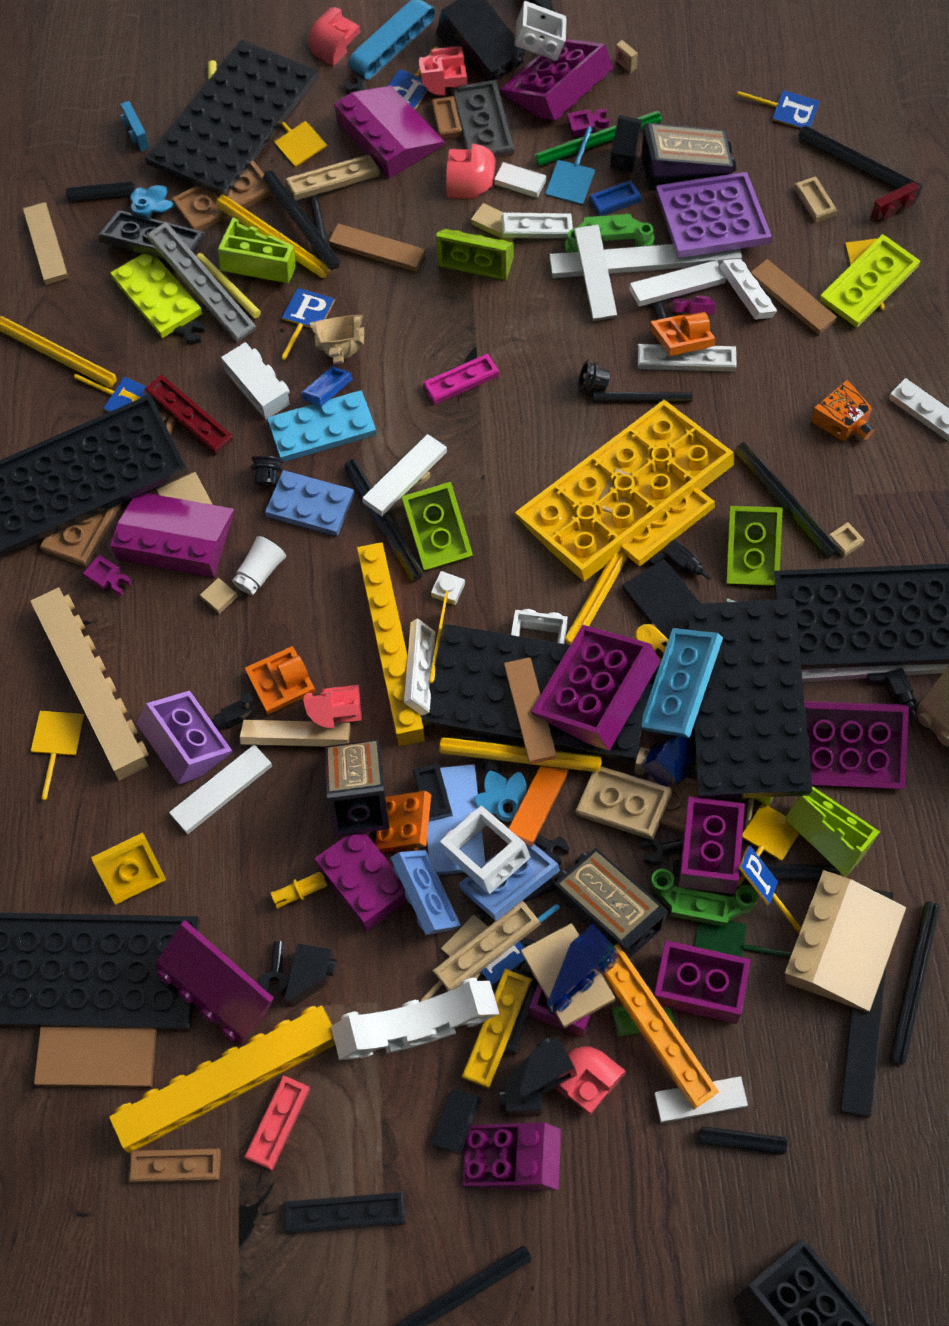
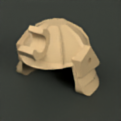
(339, 336)

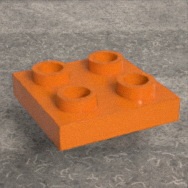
(683, 333)
(280, 680)
(407, 823)

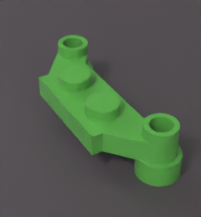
(615, 228)
(702, 905)

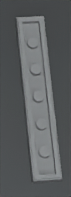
(201, 282)

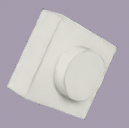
(449, 583)

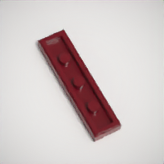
(188, 414)

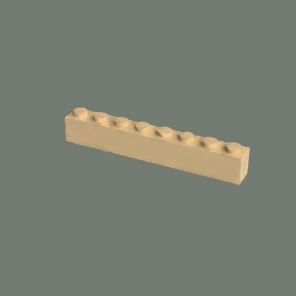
(89, 684)

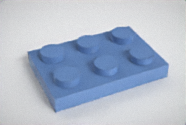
(310, 503)
(516, 887)
(425, 892)

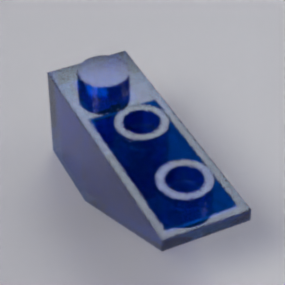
(670, 759)
(584, 960)

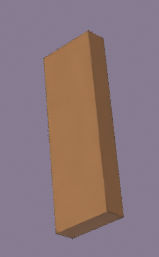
(175, 1165)

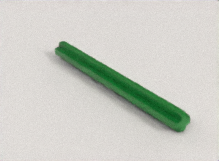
(594, 140)

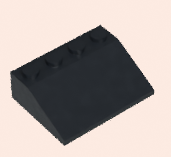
(800, 1293)

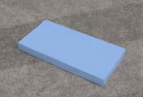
(461, 790)

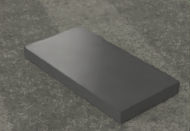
(483, 117)

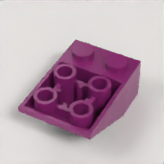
(512, 1157)

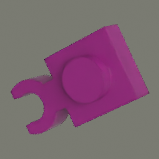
(581, 120)
(695, 306)
(105, 573)

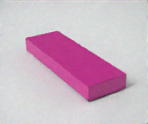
(461, 379)

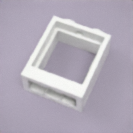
(531, 26)
(539, 621)
(501, 866)

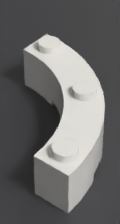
(415, 1022)

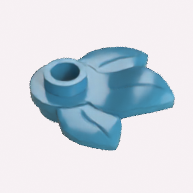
(149, 201)
(500, 791)

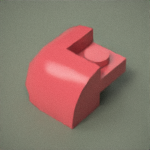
(331, 35)
(443, 69)
(469, 172)
(334, 706)
(594, 1079)

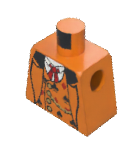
(844, 413)

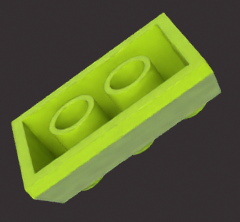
(474, 253)

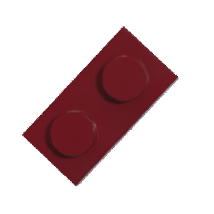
(895, 201)

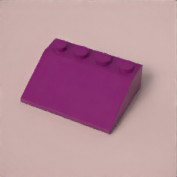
(553, 86)
(386, 128)
(172, 534)
(597, 685)
(857, 743)
(213, 983)

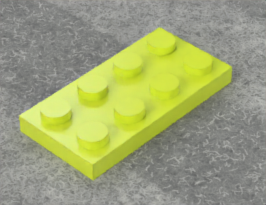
(869, 280)
(156, 293)

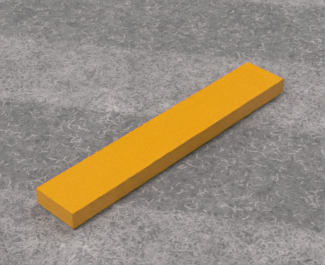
(659, 1031)

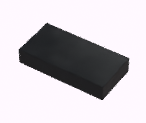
(431, 780)
(456, 1121)

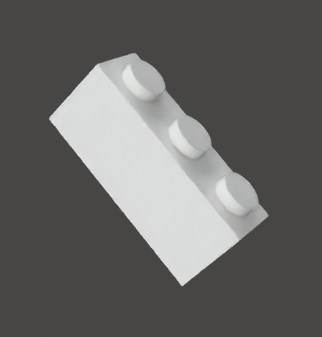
(256, 380)

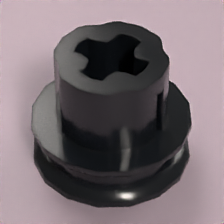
(593, 371)
(266, 471)

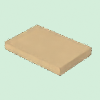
(624, 802)
(545, 962)

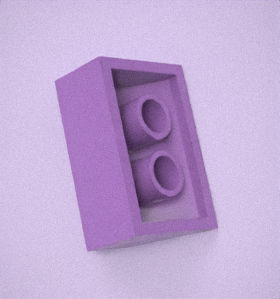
(183, 736)

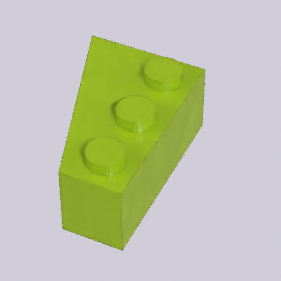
(256, 255)
(832, 830)

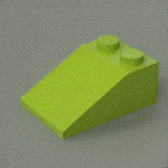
(436, 525)
(753, 544)

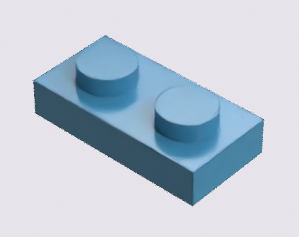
(136, 130)

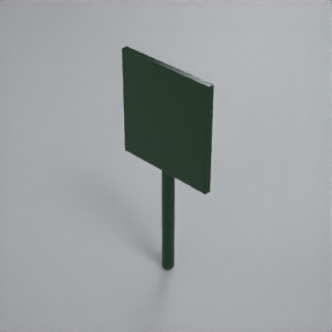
(729, 940)

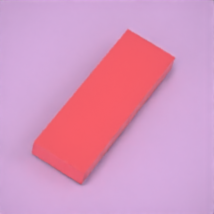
(277, 1123)

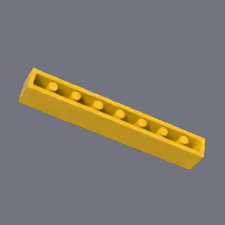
(389, 641)
(223, 1079)

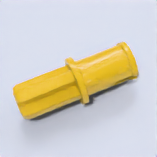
(299, 889)

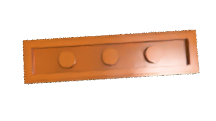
(538, 802)

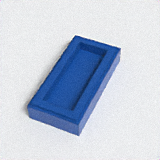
(615, 198)
(326, 386)

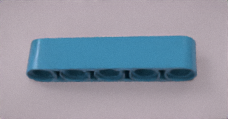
(391, 38)

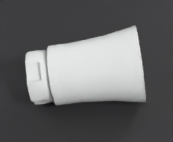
(258, 565)

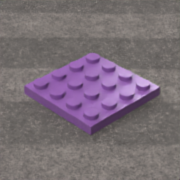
(713, 215)

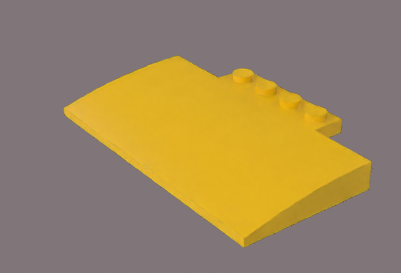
(670, 465)

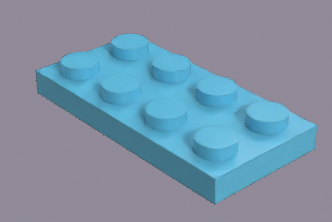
(322, 427)
(681, 682)

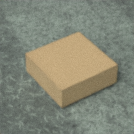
(626, 56)
(847, 539)
(218, 595)

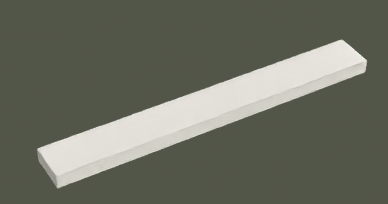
(637, 259)

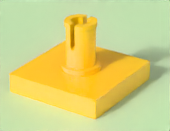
(128, 868)

